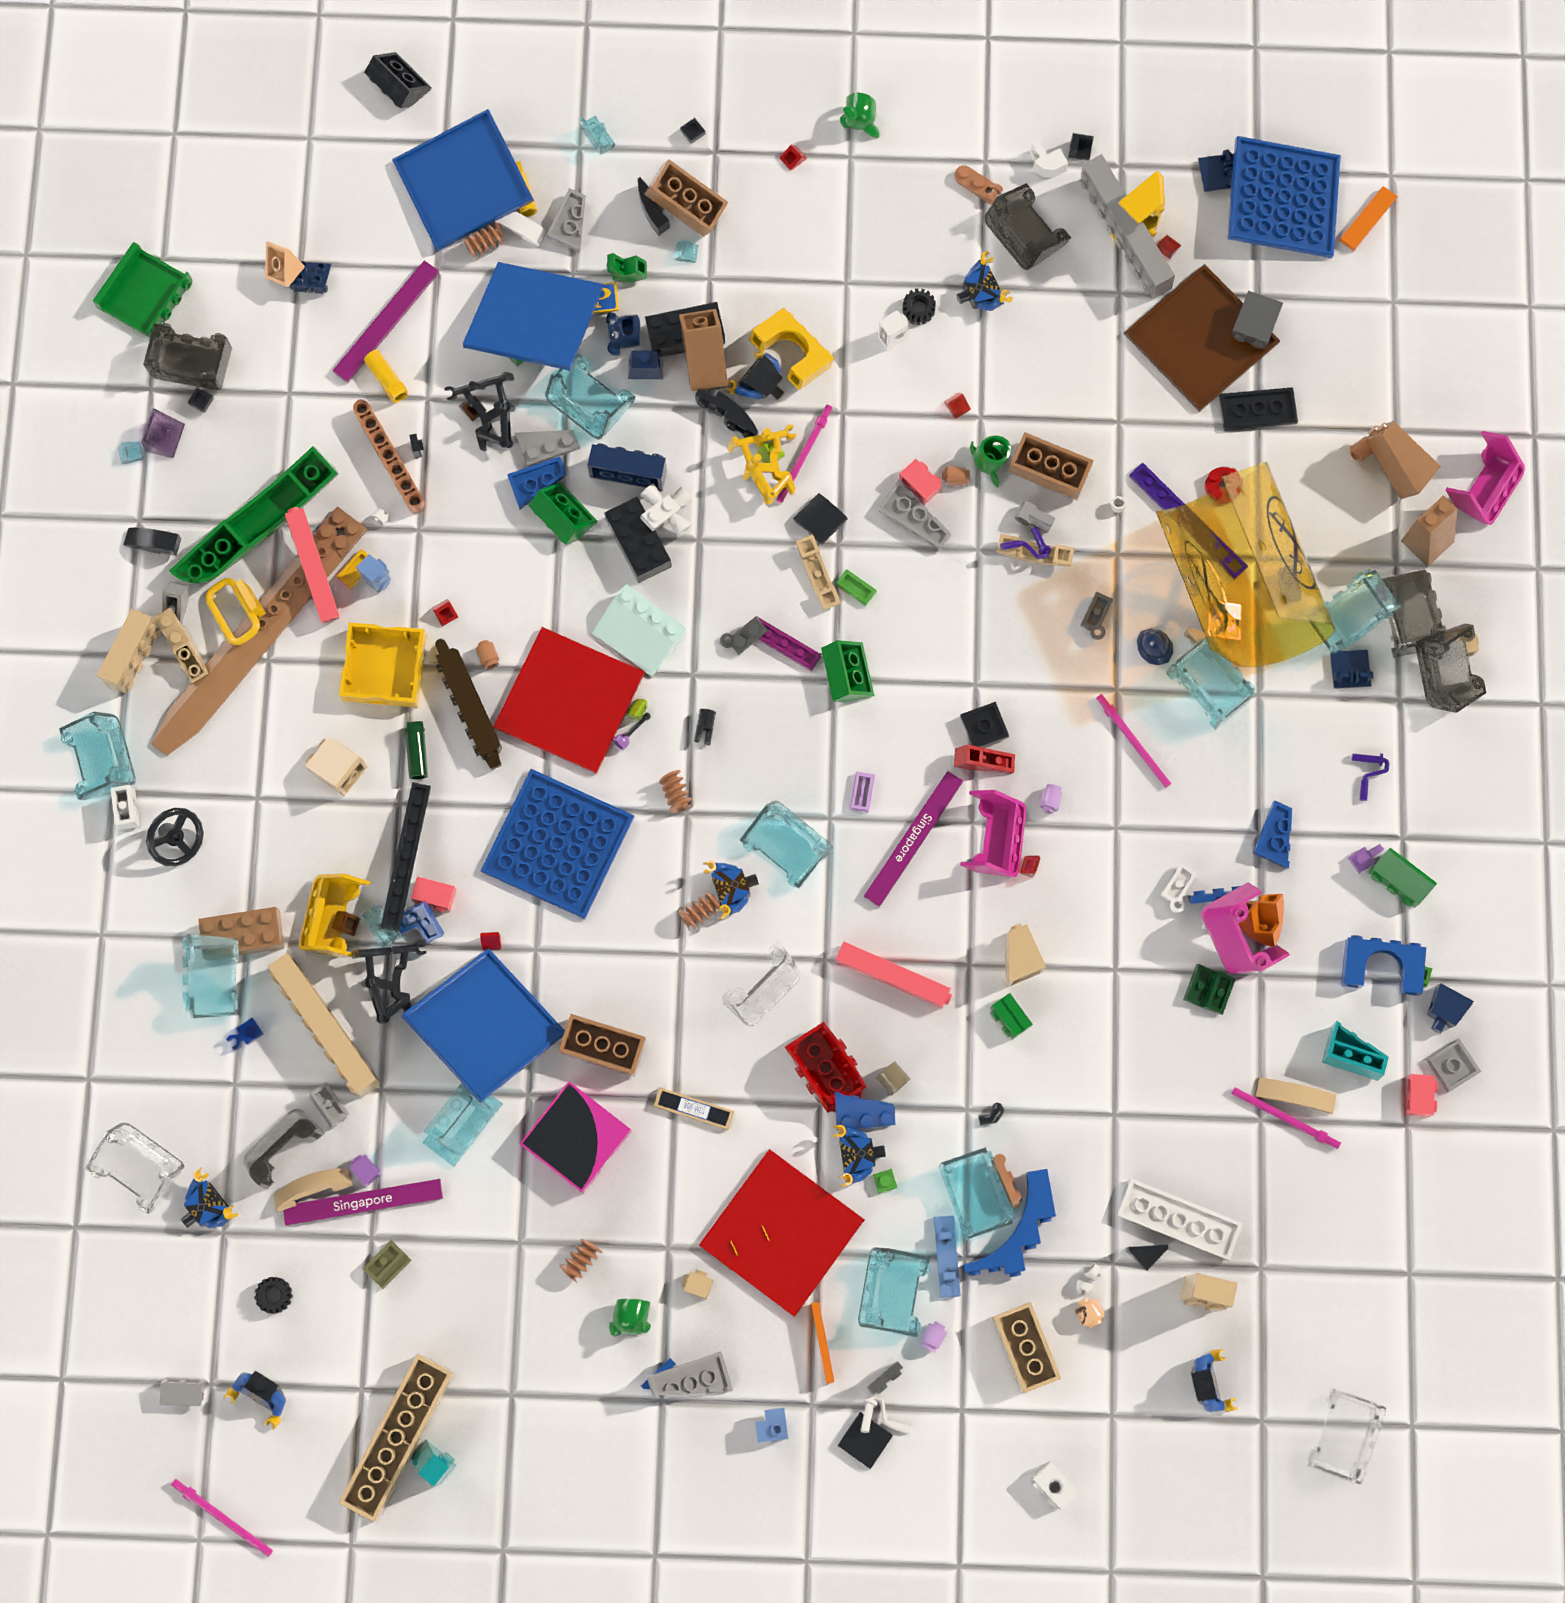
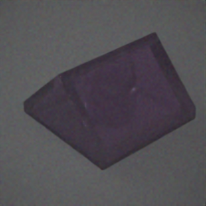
(162, 434)

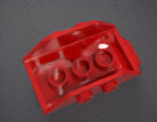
(825, 1065)

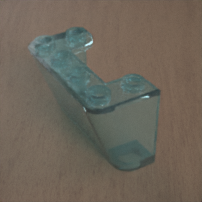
(210, 975)

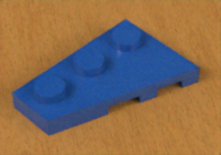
(530, 480)
(1275, 835)
(1200, 896)
(862, 1113)

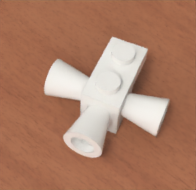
(666, 509)

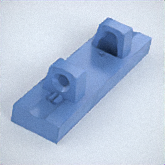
(947, 1256)

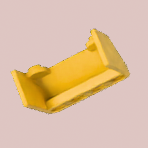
(1146, 202)
(327, 896)

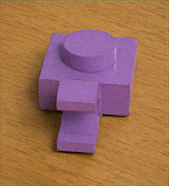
(1364, 859)

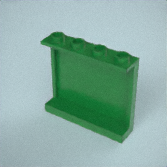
(142, 290)

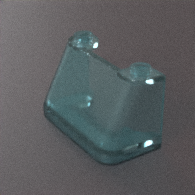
(586, 399)
(99, 753)
(787, 842)
(892, 1291)

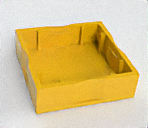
(383, 665)

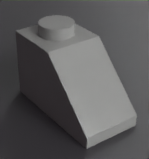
(176, 597)

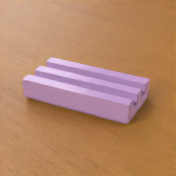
(860, 808)

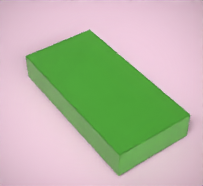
(856, 587)

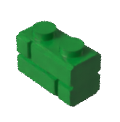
(1010, 1016)

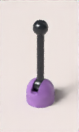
(622, 740)

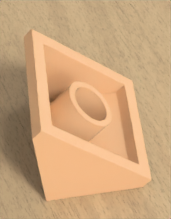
(281, 264)

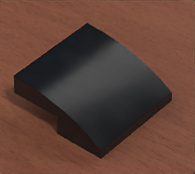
(820, 518)

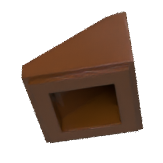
(470, 412)
(345, 923)

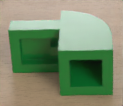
(627, 269)

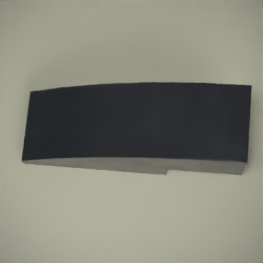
(652, 210)
(153, 540)

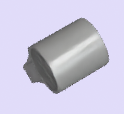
(1030, 515)

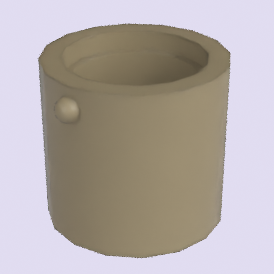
(893, 1078)

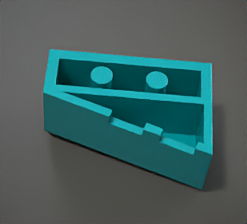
(1352, 1054)
(432, 1463)

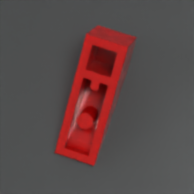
(983, 759)

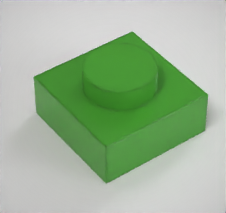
(885, 1181)

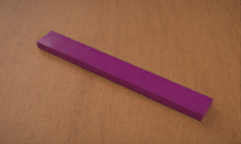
(386, 321)

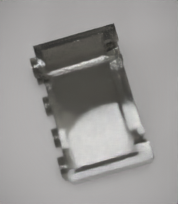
(186, 358)
(1419, 611)

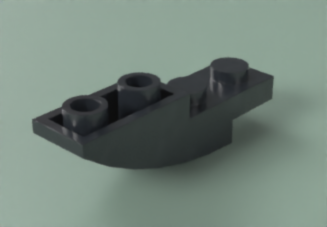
(734, 416)

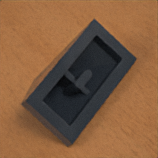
(1147, 1255)

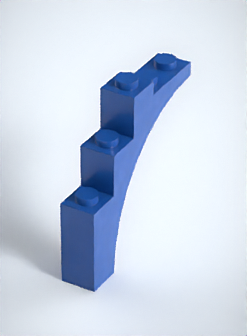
(1038, 1207)

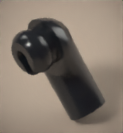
(994, 1116)

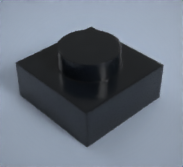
(692, 130)
(200, 400)
(417, 445)

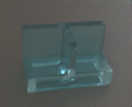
(597, 134)

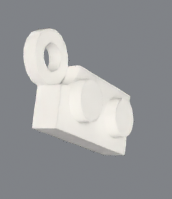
(1178, 886)

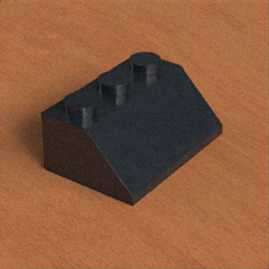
(397, 79)

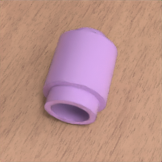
(1051, 798)
(933, 1336)

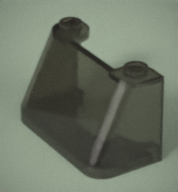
(1022, 229)
(1447, 669)
(257, 1159)

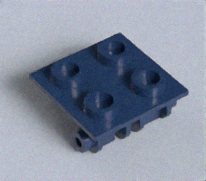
(1217, 171)
(313, 277)
(1351, 669)

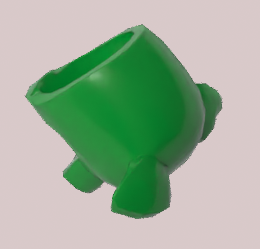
(860, 113)
(991, 457)
(630, 1317)

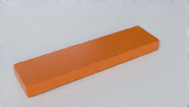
(1368, 218)
(822, 1342)

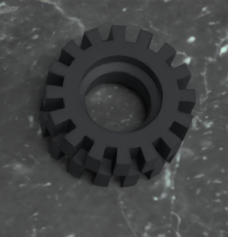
(919, 316)
(262, 1289)

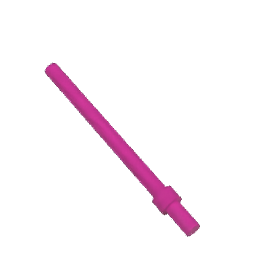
(820, 423)
(1110, 711)
(1321, 1136)
(190, 1494)

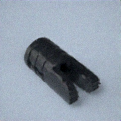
(705, 723)

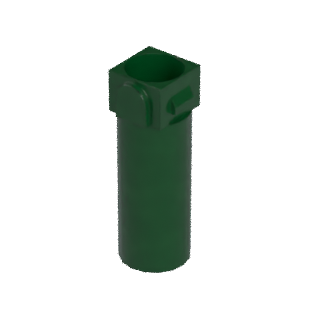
(416, 750)

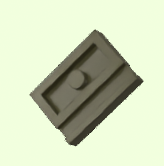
(387, 1264)

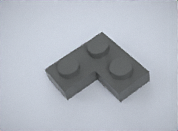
(879, 1384)

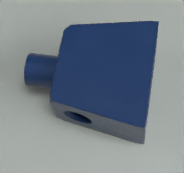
(645, 365)
(1447, 1007)

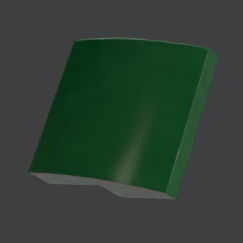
(1209, 989)

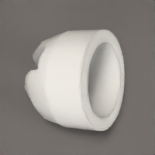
(1117, 502)
(379, 517)
(1093, 1272)
(1084, 1285)

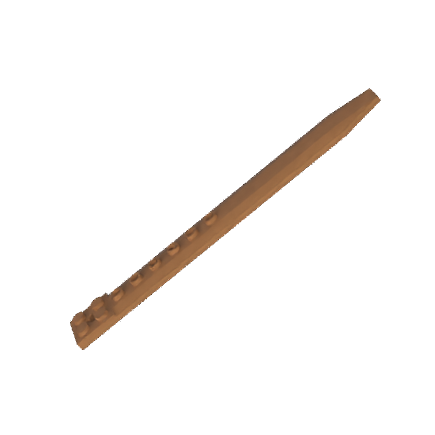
(233, 662)

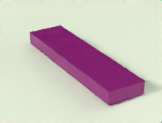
(789, 646)

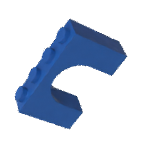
(1409, 957)

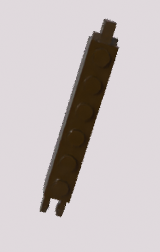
(469, 703)

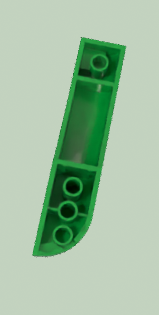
(256, 520)

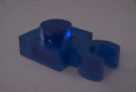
(248, 1032)

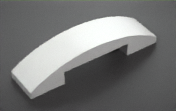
(524, 227)

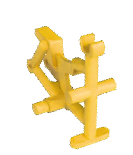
(755, 469)

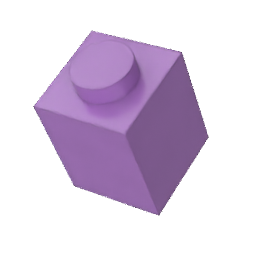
(365, 1169)

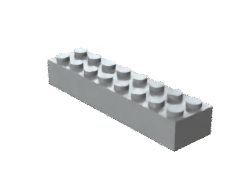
(1130, 236)

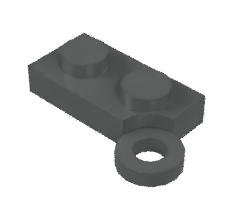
(1095, 615)
(745, 636)

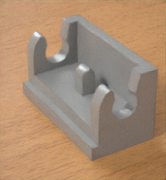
(328, 1105)
(182, 1392)

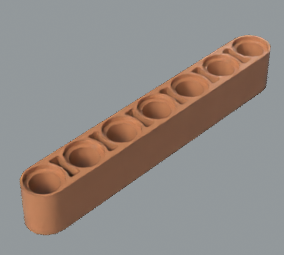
(387, 448)

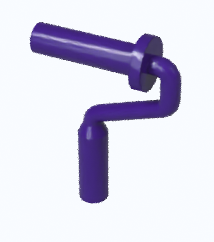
(1043, 549)
(1370, 759)

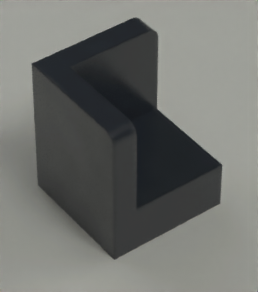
(1080, 146)

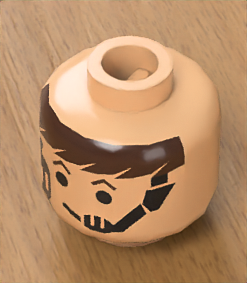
(1089, 1312)

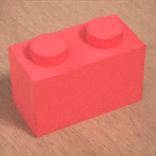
(920, 481)
(434, 893)
(1420, 1095)

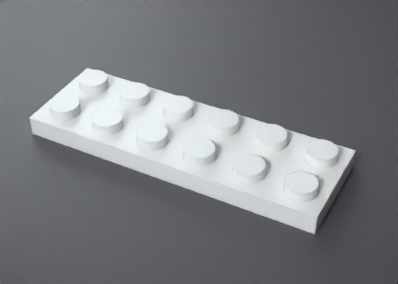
(1180, 1219)

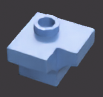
(773, 1427)

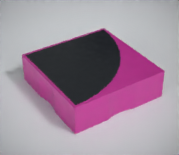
(575, 1137)

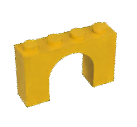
(785, 327)

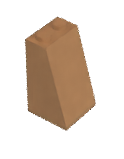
(704, 350)
(1401, 459)
(1432, 531)

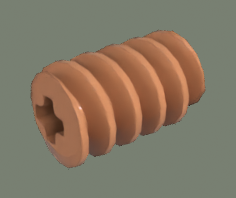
(484, 240)
(674, 792)
(699, 910)
(580, 1259)

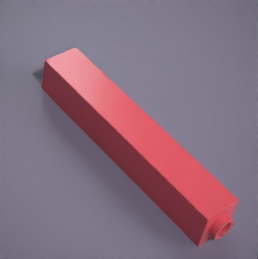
(311, 565)
(893, 975)

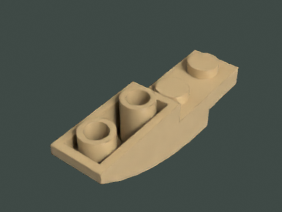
(182, 645)

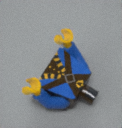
(730, 886)

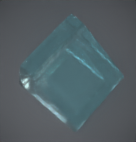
(686, 251)
(130, 452)

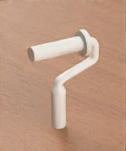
(869, 1405)

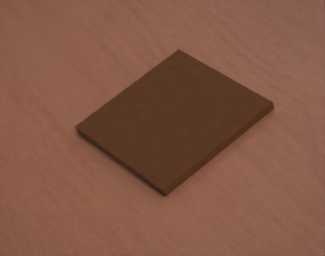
(1192, 339)

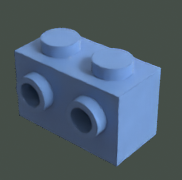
(374, 573)

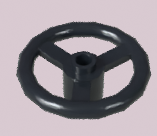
(174, 836)

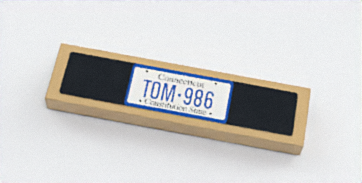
(694, 1108)

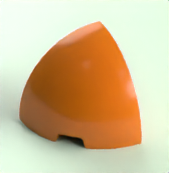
(1264, 919)

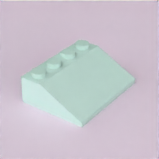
(639, 630)

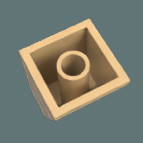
(336, 765)
(1021, 956)

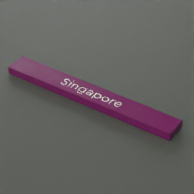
(913, 839)
(363, 1202)

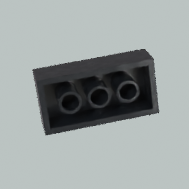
(665, 329)
(637, 541)

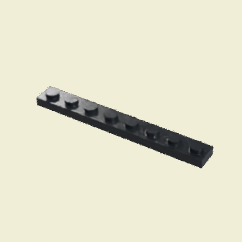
(405, 857)

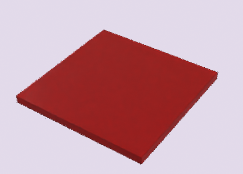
(569, 700)
(803, 1228)

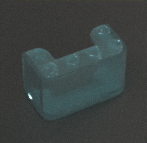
(1359, 609)
(1212, 682)
(975, 1193)

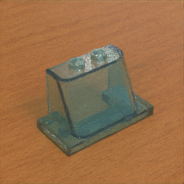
(459, 1124)

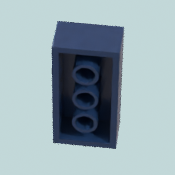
(627, 466)

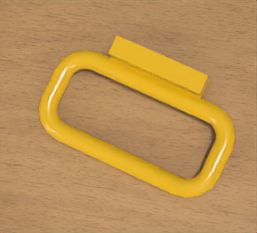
(249, 603)

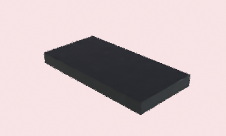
(1258, 408)

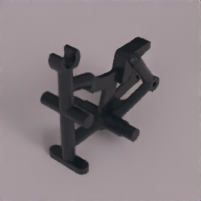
(500, 409)
(375, 983)

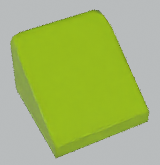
(764, 452)
(637, 709)

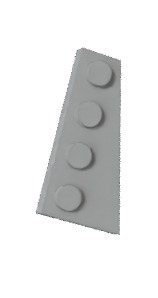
(912, 515)
(696, 1376)

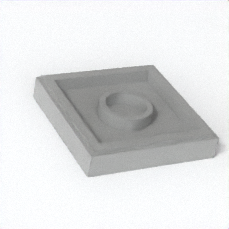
(1453, 1065)

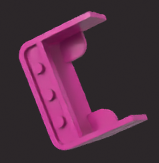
(1495, 482)
(1002, 834)
(1222, 925)

